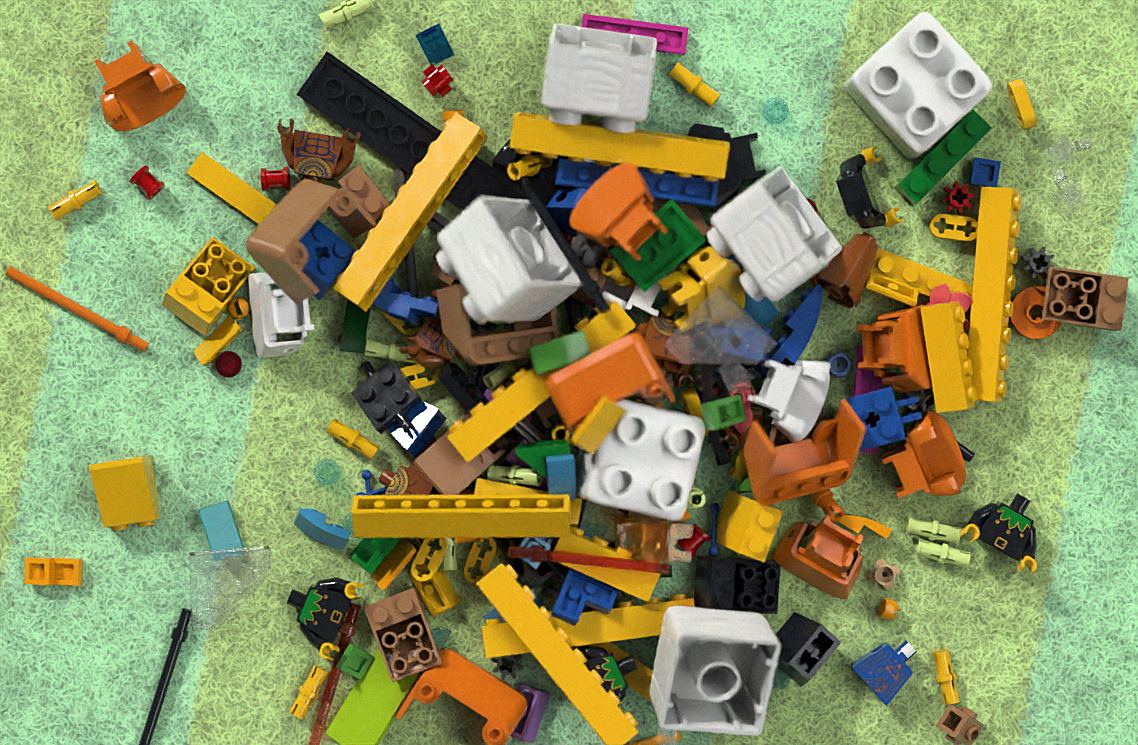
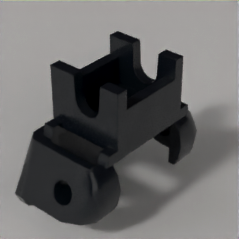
(740, 160)
(542, 182)

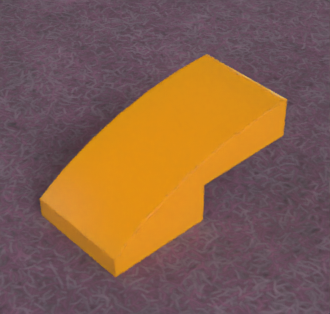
(857, 522)
(53, 571)

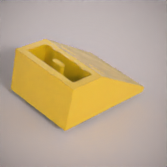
(207, 286)

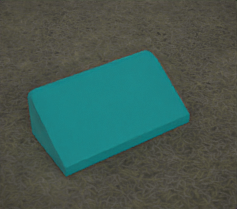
(220, 527)

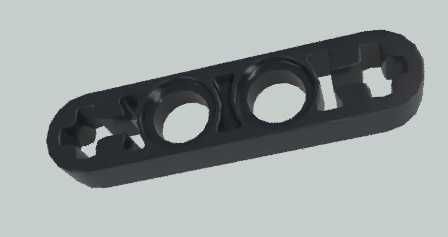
(460, 387)

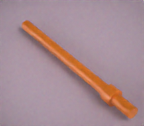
(121, 333)

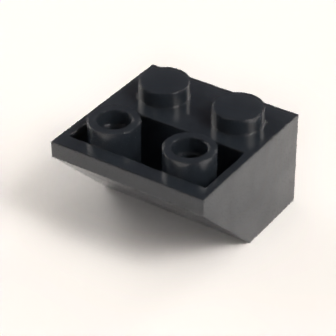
(804, 647)

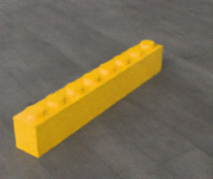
(642, 147)
(410, 211)
(992, 290)
(529, 389)
(461, 516)
(593, 627)
(556, 657)

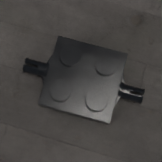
(386, 396)

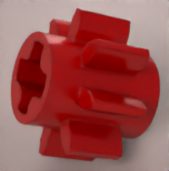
(437, 80)
(953, 203)

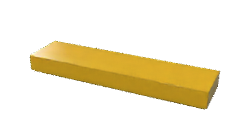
(231, 188)

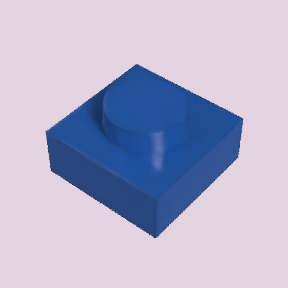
(984, 172)

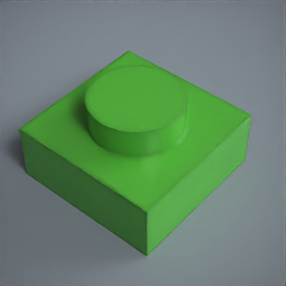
(355, 661)

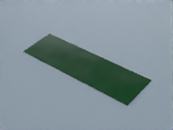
(354, 329)

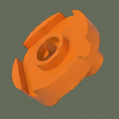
(1021, 317)

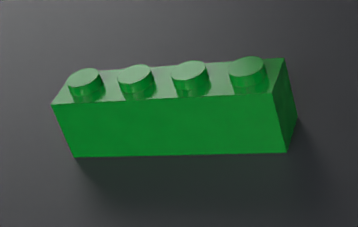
(943, 157)

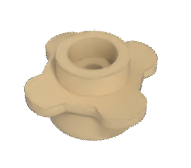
(887, 581)

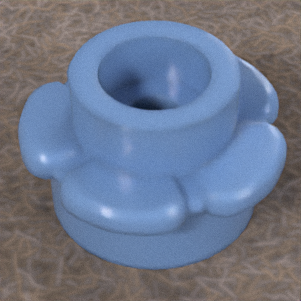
(846, 364)

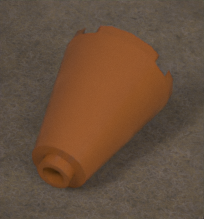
(848, 271)

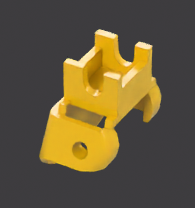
(687, 295)

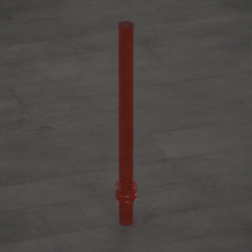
(537, 555)
(348, 630)

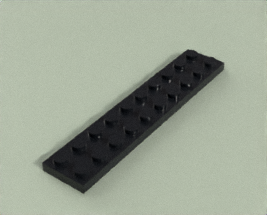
(394, 129)

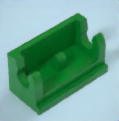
(372, 552)

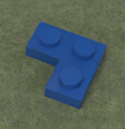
(581, 590)

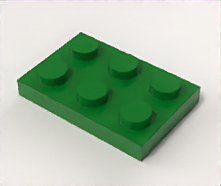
(660, 251)

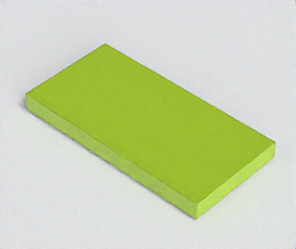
(371, 706)

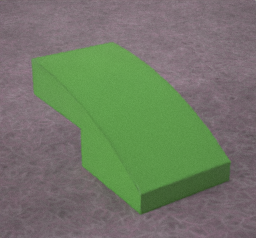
(559, 352)

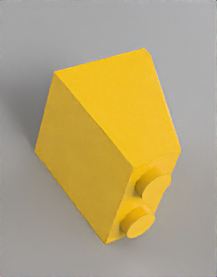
(126, 492)
(747, 525)

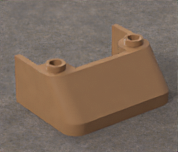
(276, 239)
(494, 345)

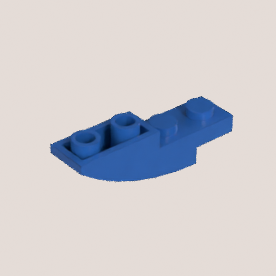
(404, 305)
(800, 327)

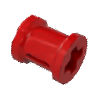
(275, 179)
(147, 182)
(693, 544)

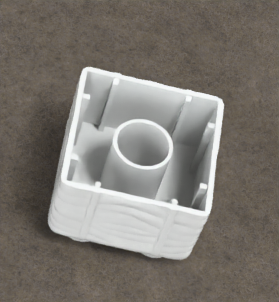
(598, 76)
(918, 85)
(773, 237)
(505, 261)
(643, 462)
(713, 670)

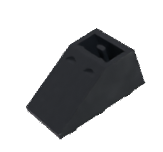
(737, 584)

